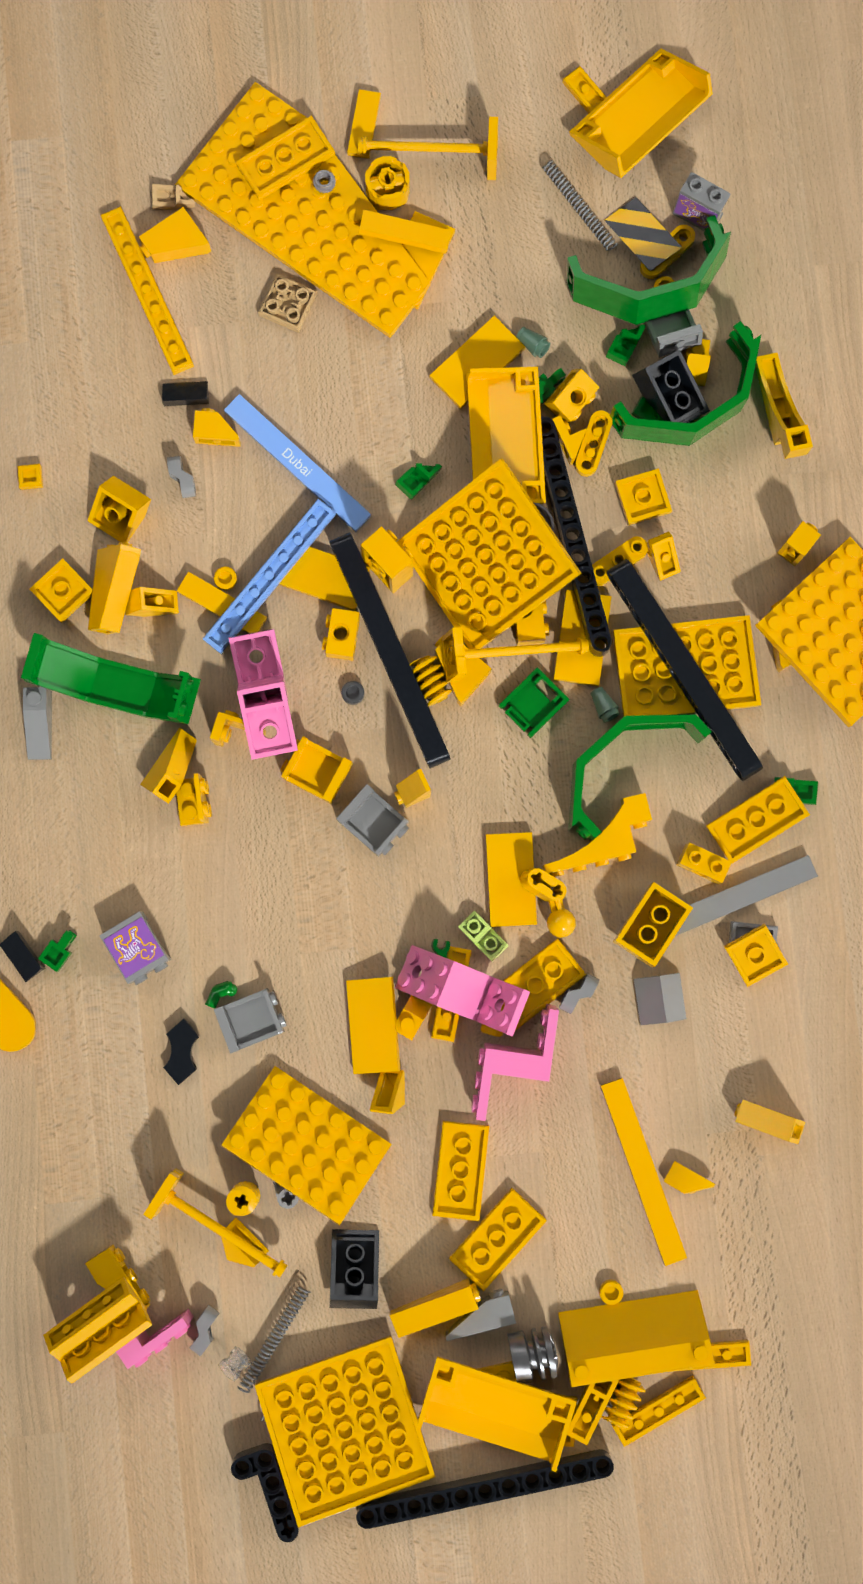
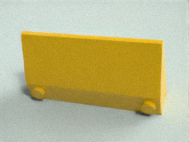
(642, 111)
(507, 424)
(635, 1338)
(497, 1410)

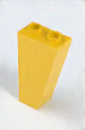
(112, 586)
(436, 1308)

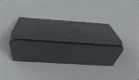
(185, 393)
(22, 956)

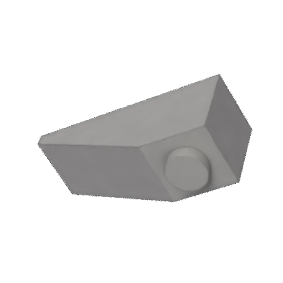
(38, 722)
(493, 1313)

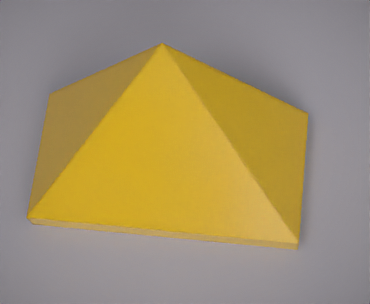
(389, 1092)
(234, 1253)

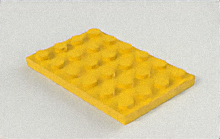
(718, 646)
(306, 1145)

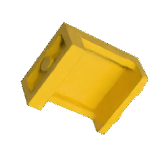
(316, 770)

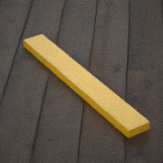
(147, 290)
(643, 1172)

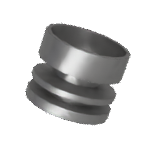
(533, 1355)

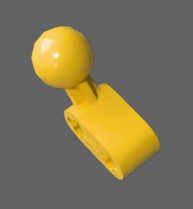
(560, 921)

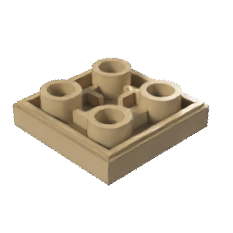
(288, 303)

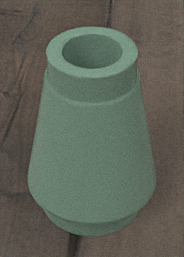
(534, 342)
(604, 704)

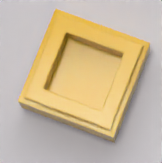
(30, 476)

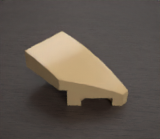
(170, 197)

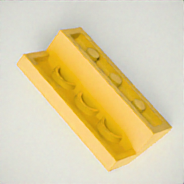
(97, 1329)

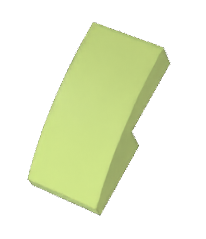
(483, 936)

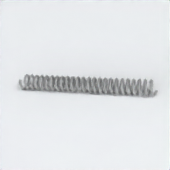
(577, 202)
(275, 1341)

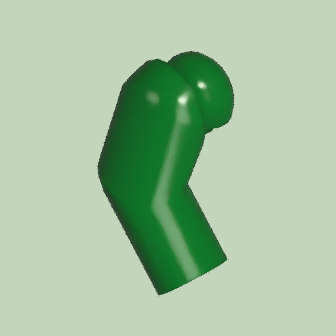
(220, 990)

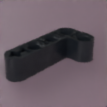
(271, 1492)

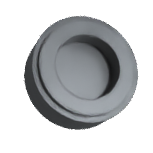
(352, 692)

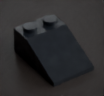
(671, 389)
(354, 1269)

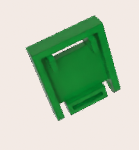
(530, 706)

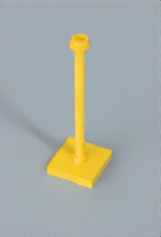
(488, 148)
(455, 653)
(167, 1196)

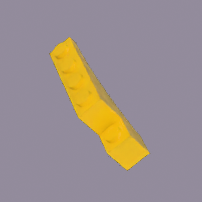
(783, 418)
(612, 842)

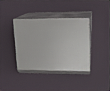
(659, 999)

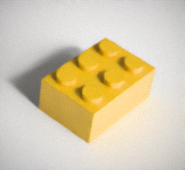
(387, 559)
(653, 924)

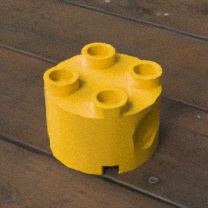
(387, 183)

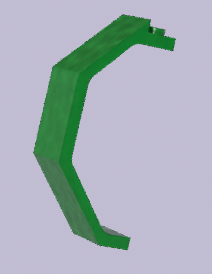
(654, 302)
(678, 433)
(109, 682)
(690, 723)

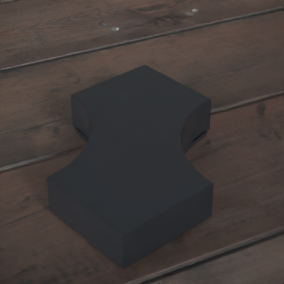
(182, 1040)

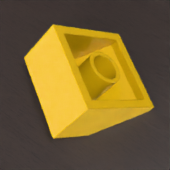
(118, 509)

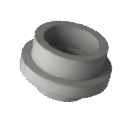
(321, 176)

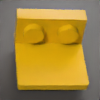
(221, 730)
(192, 801)

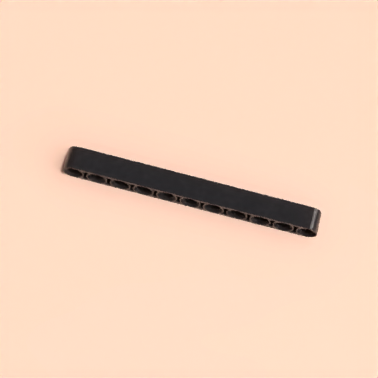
(576, 546)
(390, 650)
(684, 670)
(475, 1497)

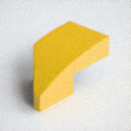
(686, 1180)

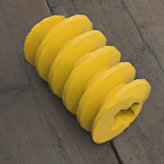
(431, 679)
(234, 1198)
(624, 1402)

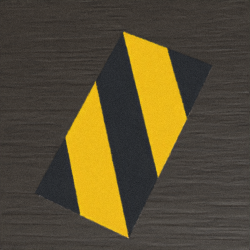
(643, 233)

